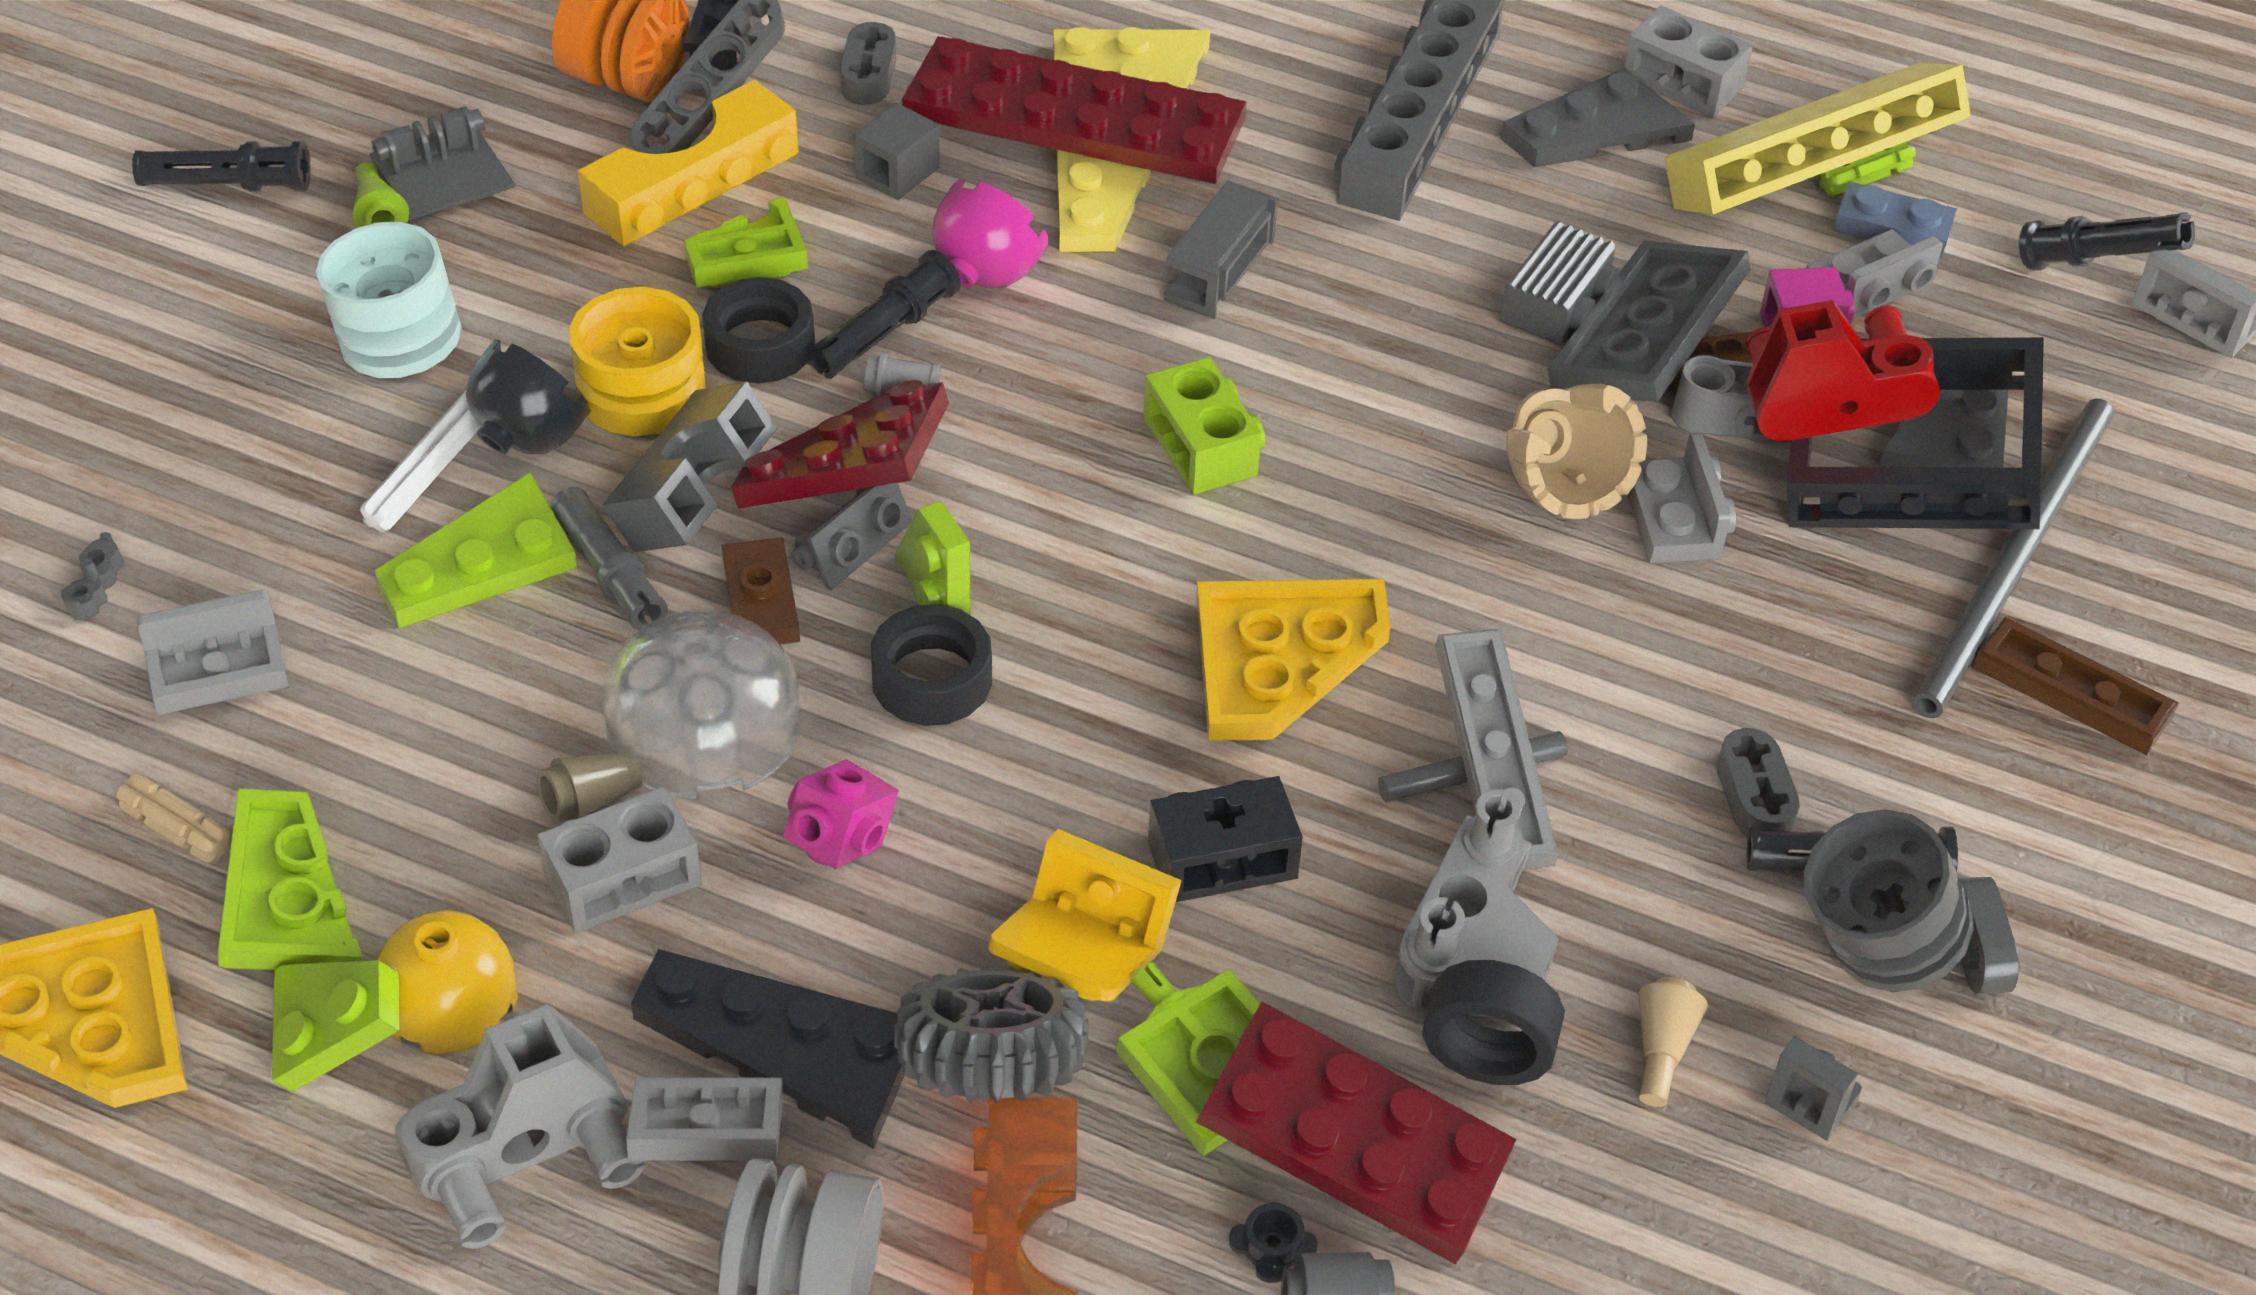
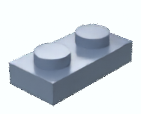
(1872, 211)

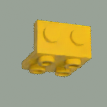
(1088, 918)

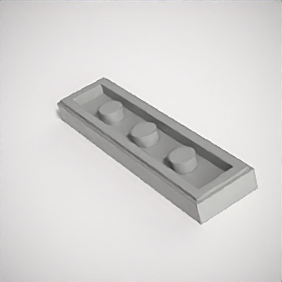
(1494, 732)

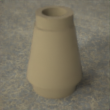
(585, 783)

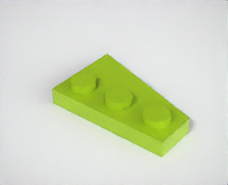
(281, 888)

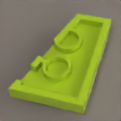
(477, 556)

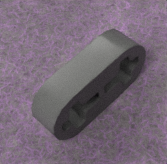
(876, 64)
(1770, 782)
(1992, 954)

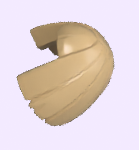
(1577, 448)

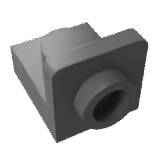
(1813, 1088)

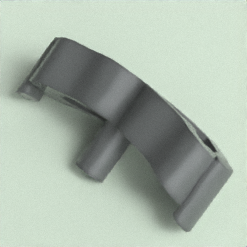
(100, 566)

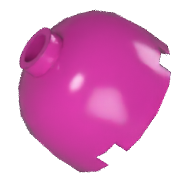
(986, 235)

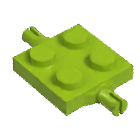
(1186, 1044)

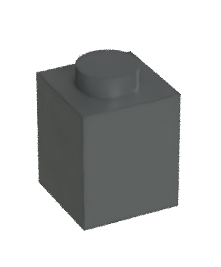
(897, 151)

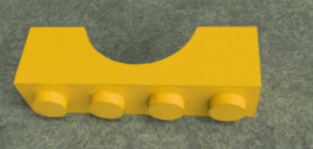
(640, 191)

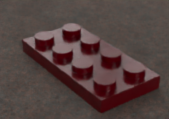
(1357, 1132)

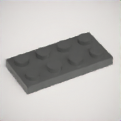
(1650, 319)

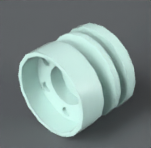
(389, 299)

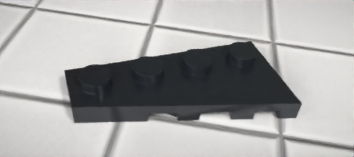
(825, 1048)

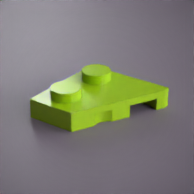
(744, 250)
(936, 558)
(329, 1016)

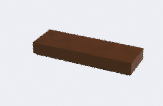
(2075, 685)

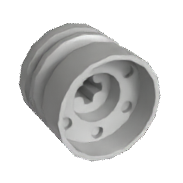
(788, 1245)

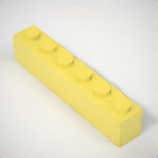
(1816, 137)

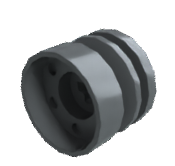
(1889, 900)

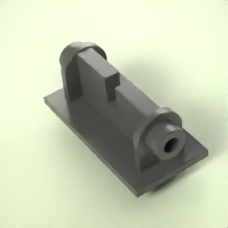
(853, 533)

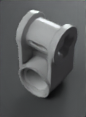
(1715, 399)

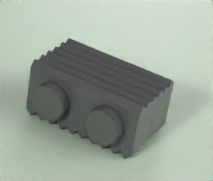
(1559, 283)

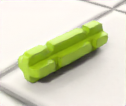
(1868, 169)

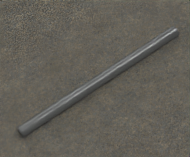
(2011, 563)

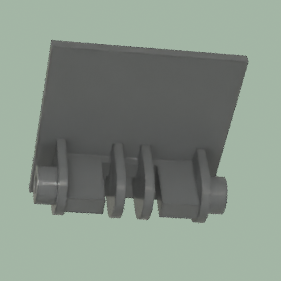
(440, 167)

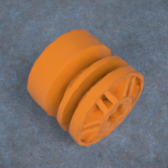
(621, 43)

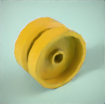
(636, 358)

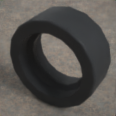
(754, 301)
(935, 700)
(1499, 992)

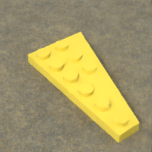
(1099, 194)

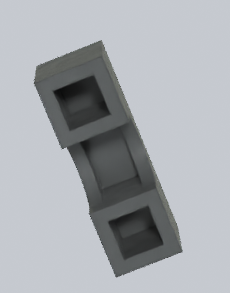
(665, 492)

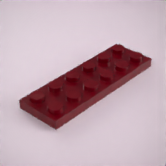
(1076, 109)

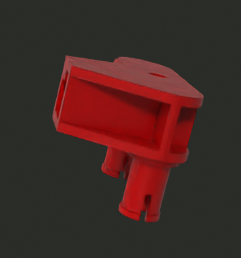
(1822, 379)

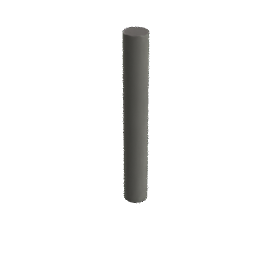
(1453, 772)

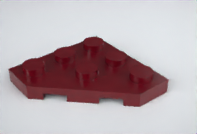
(848, 452)

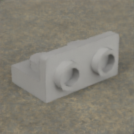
(1884, 268)
(2197, 301)
(1683, 506)
(705, 1119)

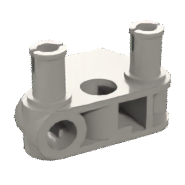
(1473, 906)
(522, 1079)

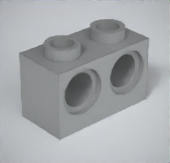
(1688, 61)
(620, 859)

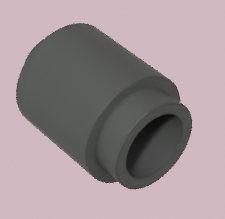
(1338, 1275)

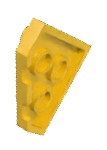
(1282, 648)
(93, 1009)

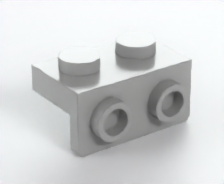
(212, 651)

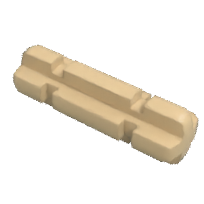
(174, 818)

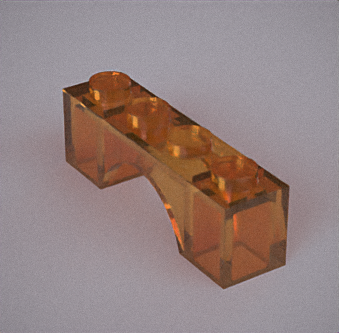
(1030, 1172)

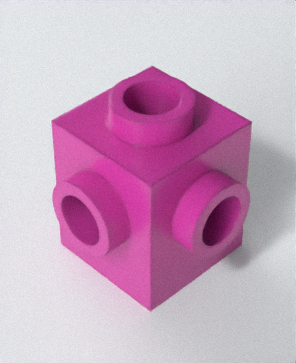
(839, 813)

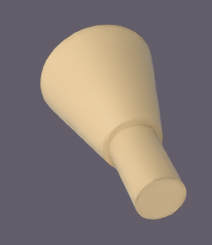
(1669, 1019)

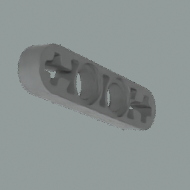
(701, 75)

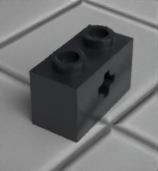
(1226, 837)

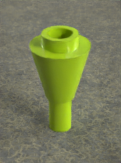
(376, 199)

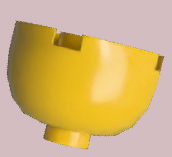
(451, 980)

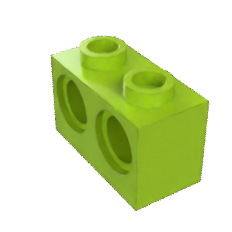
(1203, 425)

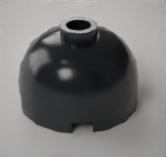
(521, 402)

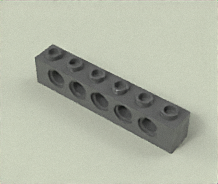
(1416, 105)

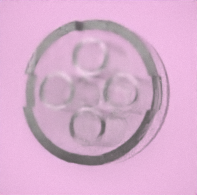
(702, 702)

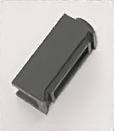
(1220, 247)

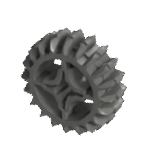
(991, 1034)

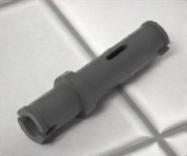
(618, 572)

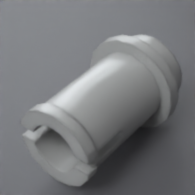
(886, 372)

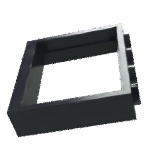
(1937, 494)

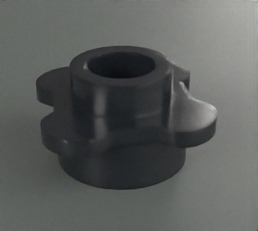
(1277, 1223)

